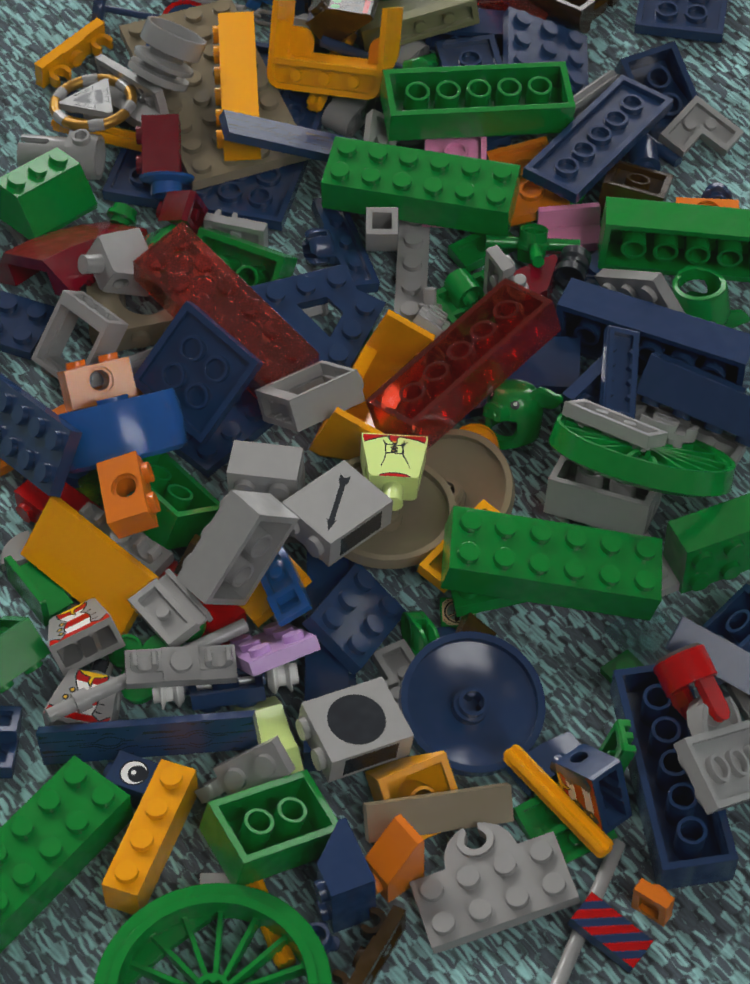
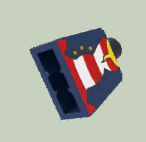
(594, 784)

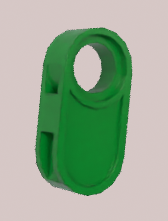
(417, 630)

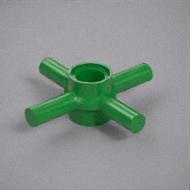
(530, 243)

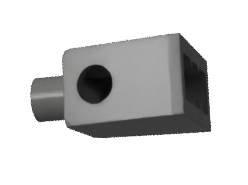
(112, 261)

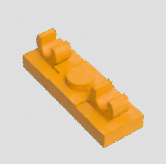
(72, 54)

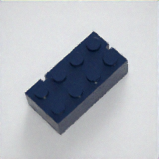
(697, 395)

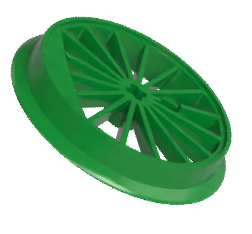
(181, 913)

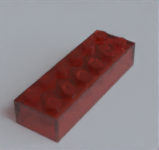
(188, 270)
(465, 363)

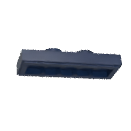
(620, 370)

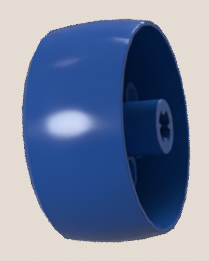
(122, 425)

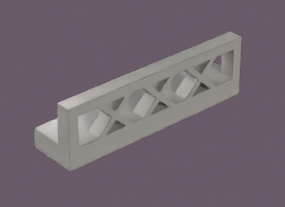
(150, 97)

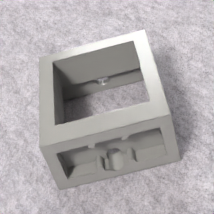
(61, 324)
(310, 395)

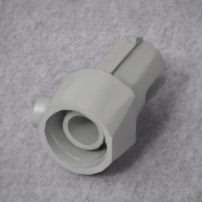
(79, 144)

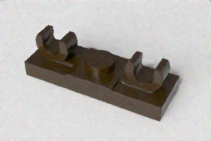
(382, 938)

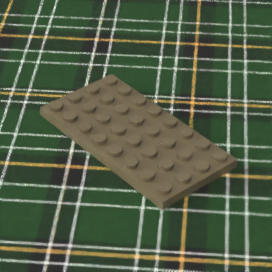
(198, 105)

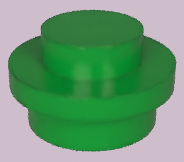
(122, 214)

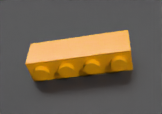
(150, 837)

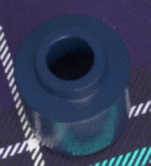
(645, 154)

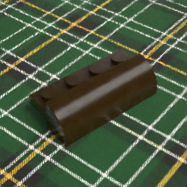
(573, 13)

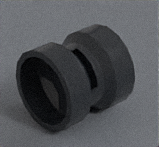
(573, 263)

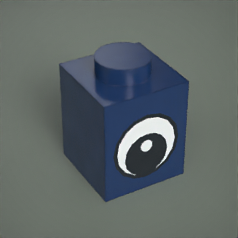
(130, 774)

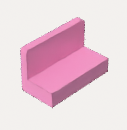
(572, 222)

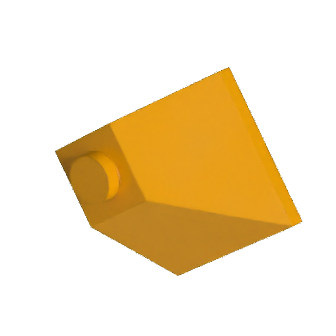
(412, 777)

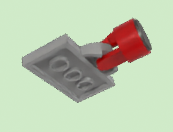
(720, 741)

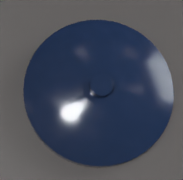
(472, 701)

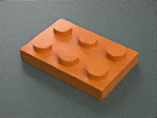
(530, 194)

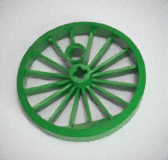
(685, 471)

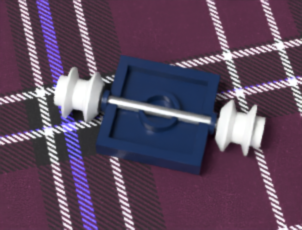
(242, 694)

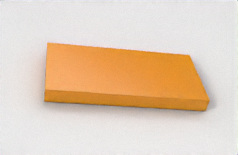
(86, 561)

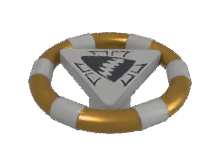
(92, 102)

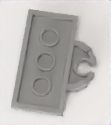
(492, 886)

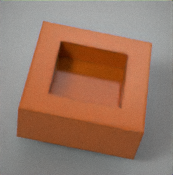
(653, 901)

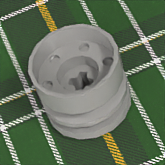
(165, 58)

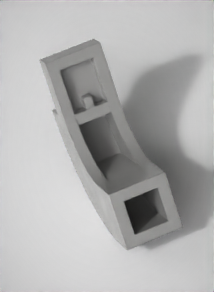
(382, 229)

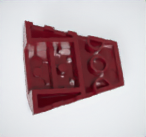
(57, 255)

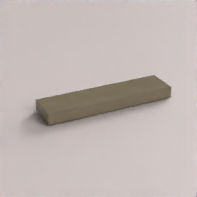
(441, 810)

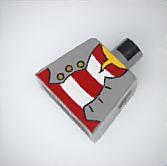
(82, 635)
(76, 679)

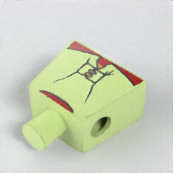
(394, 464)

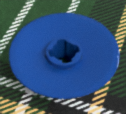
(165, 181)

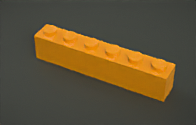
(236, 77)

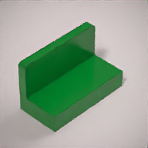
(37, 590)

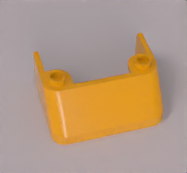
(298, 68)
(384, 354)

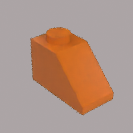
(396, 858)

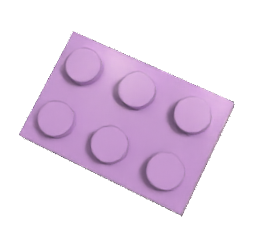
(273, 647)

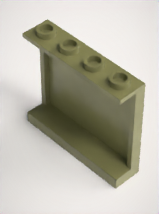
(423, 19)

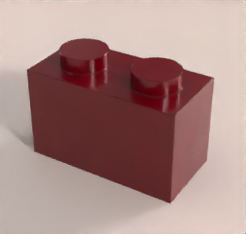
(160, 143)

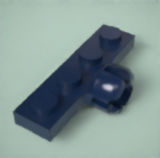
(337, 244)

